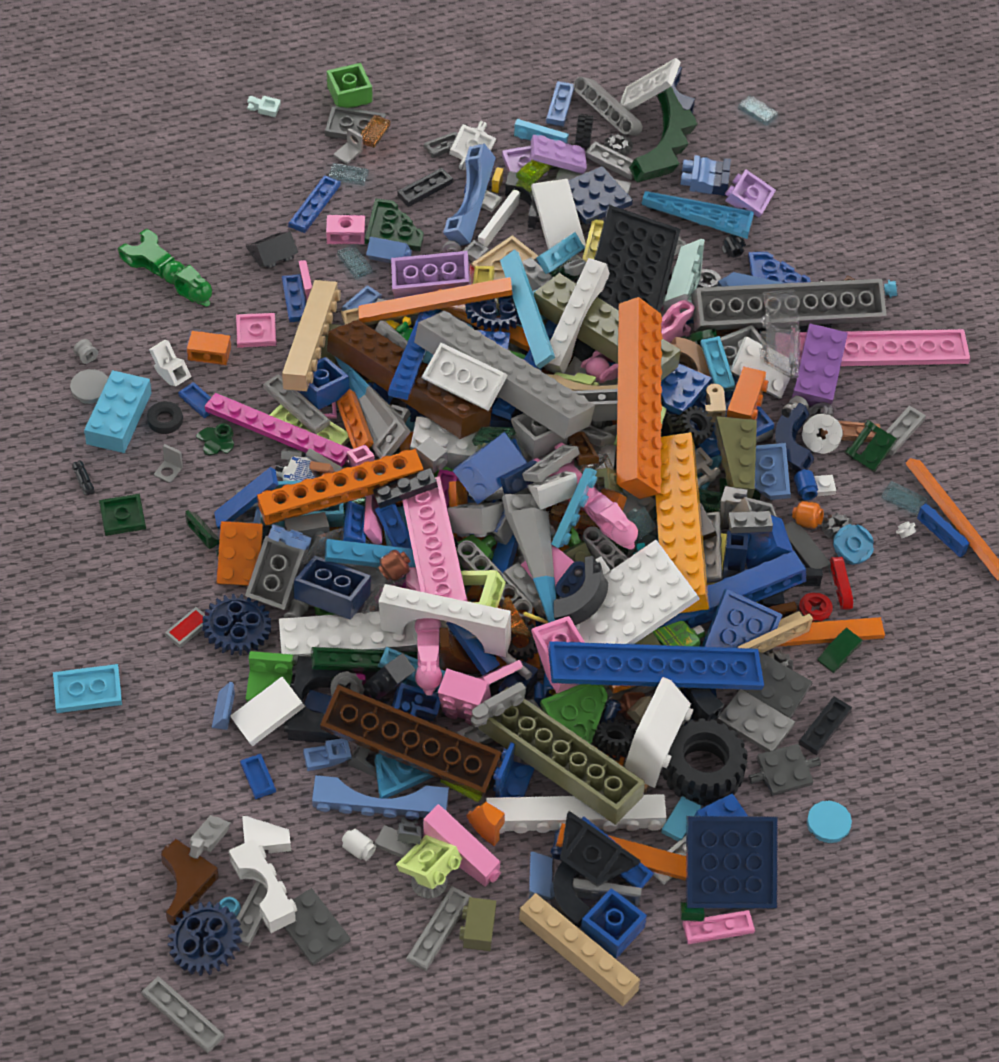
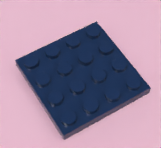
(731, 861)

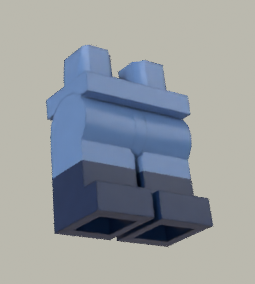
(707, 175)

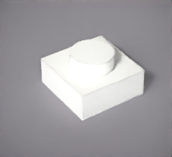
(825, 485)

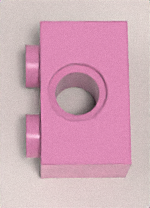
(345, 229)

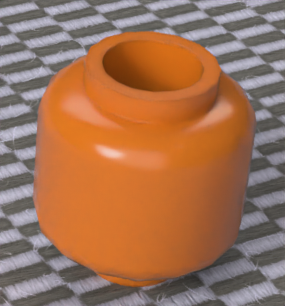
(808, 514)

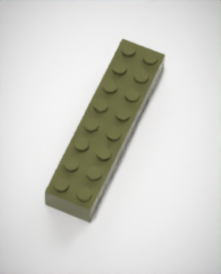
(599, 325)
(567, 760)

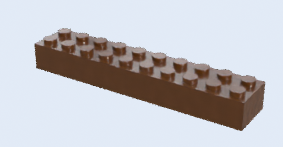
(378, 361)

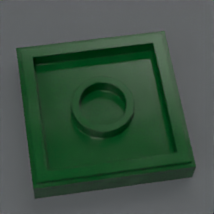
(122, 514)

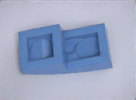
(326, 756)

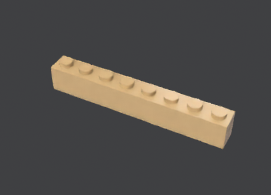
(310, 335)

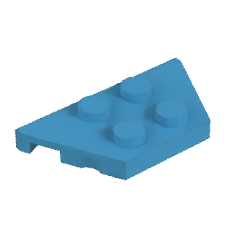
(395, 776)

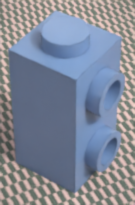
(384, 249)

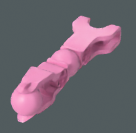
(672, 326)
(604, 512)
(428, 673)

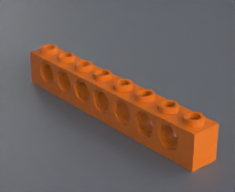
(332, 494)

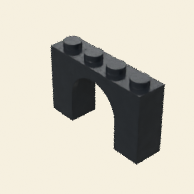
(306, 723)

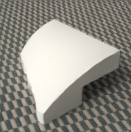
(267, 835)

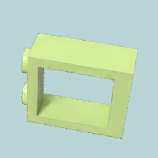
(493, 586)

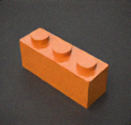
(748, 394)

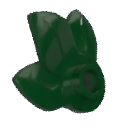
(215, 440)

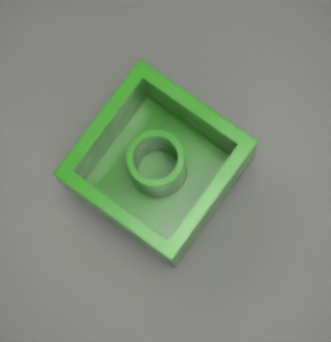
(349, 86)

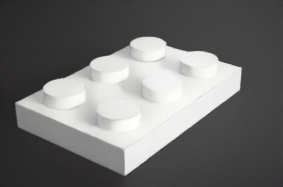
(749, 356)

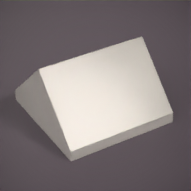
(554, 489)

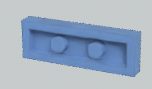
(560, 103)

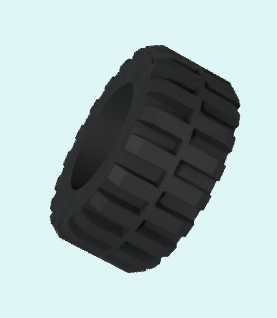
(700, 785)

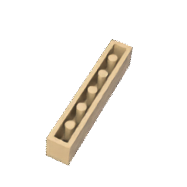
(579, 949)

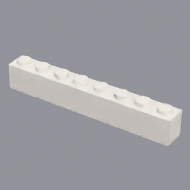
(549, 813)

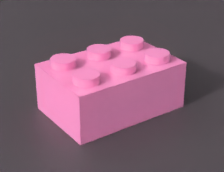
(461, 694)

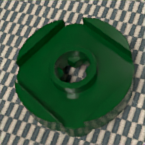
(698, 336)

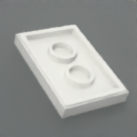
(267, 711)

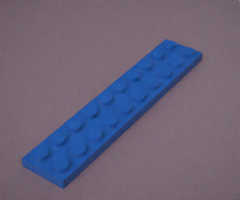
(649, 663)

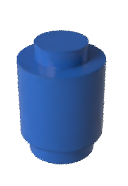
(806, 484)

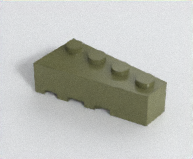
(738, 451)

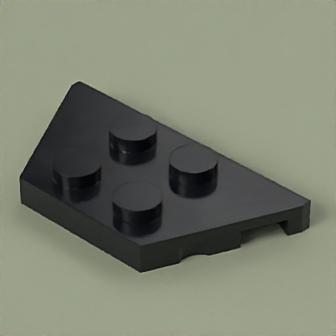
(593, 853)

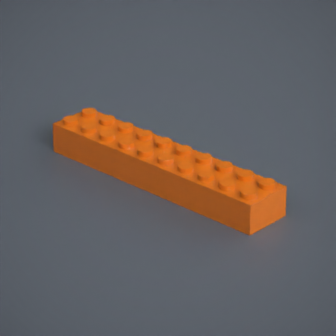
(639, 399)

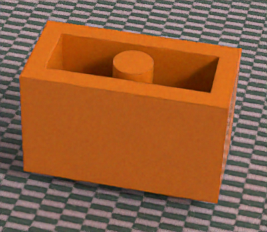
(209, 348)

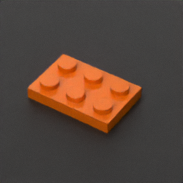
(238, 552)

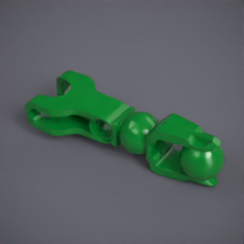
(161, 263)

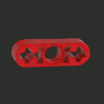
(842, 582)

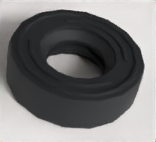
(164, 427)

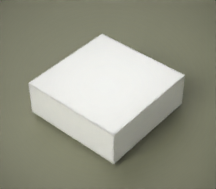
(490, 201)

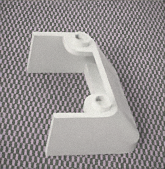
(657, 732)

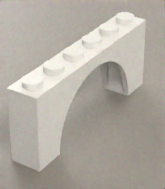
(487, 623)

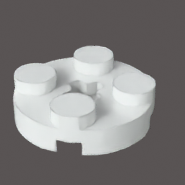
(832, 439)

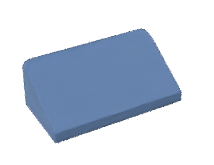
(224, 707)
(540, 875)

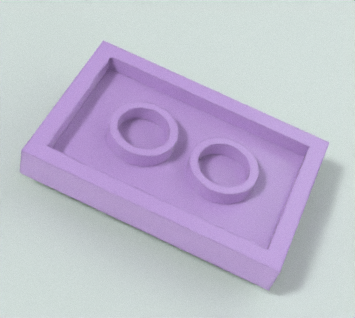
(558, 154)

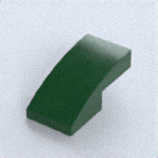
(839, 650)

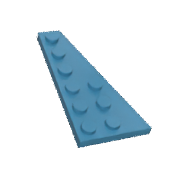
(720, 217)

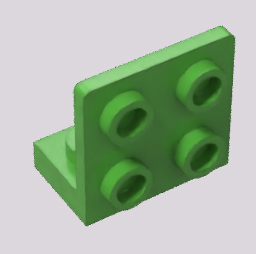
(266, 669)

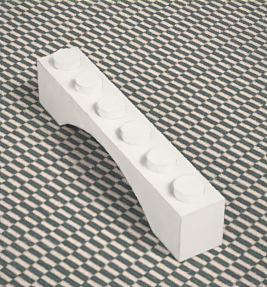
(586, 290)

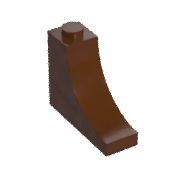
(453, 656)
(191, 875)

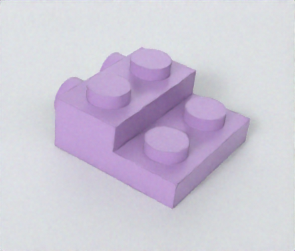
(749, 193)

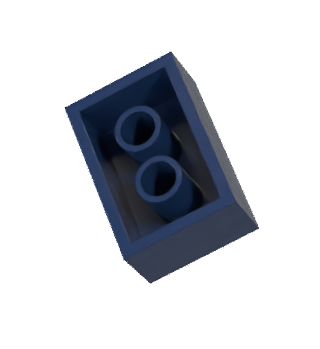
(332, 587)

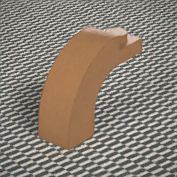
(691, 355)

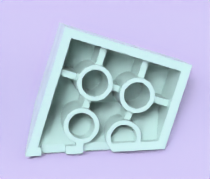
(685, 274)

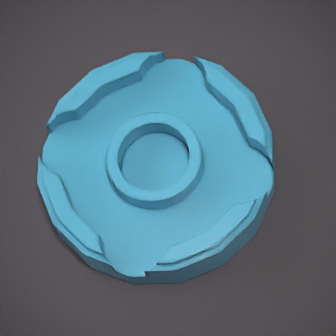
(829, 821)

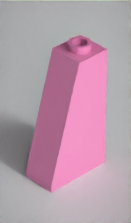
(476, 859)

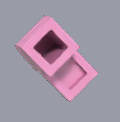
(358, 456)

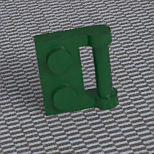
(876, 449)

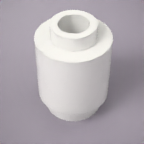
(358, 844)

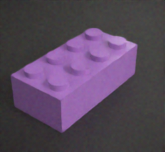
(820, 364)

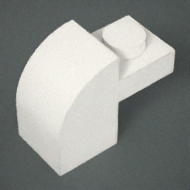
(167, 365)

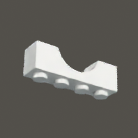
(251, 864)

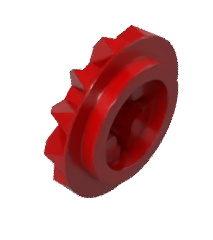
(815, 599)

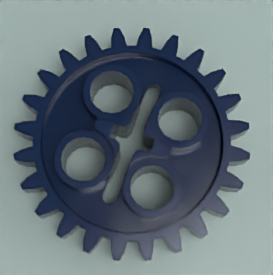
(485, 313)
(247, 612)
(224, 938)

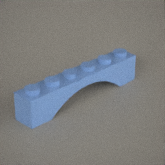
(479, 166)
(334, 794)

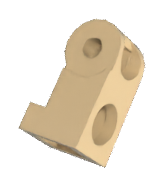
(715, 401)

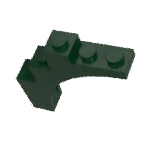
(676, 125)

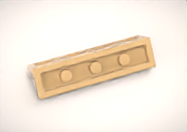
(788, 629)

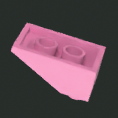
(559, 631)

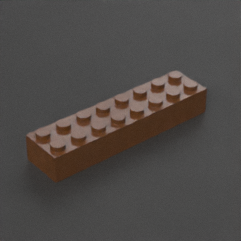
(410, 740)

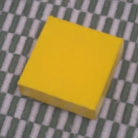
(497, 180)

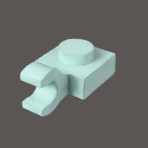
(265, 106)

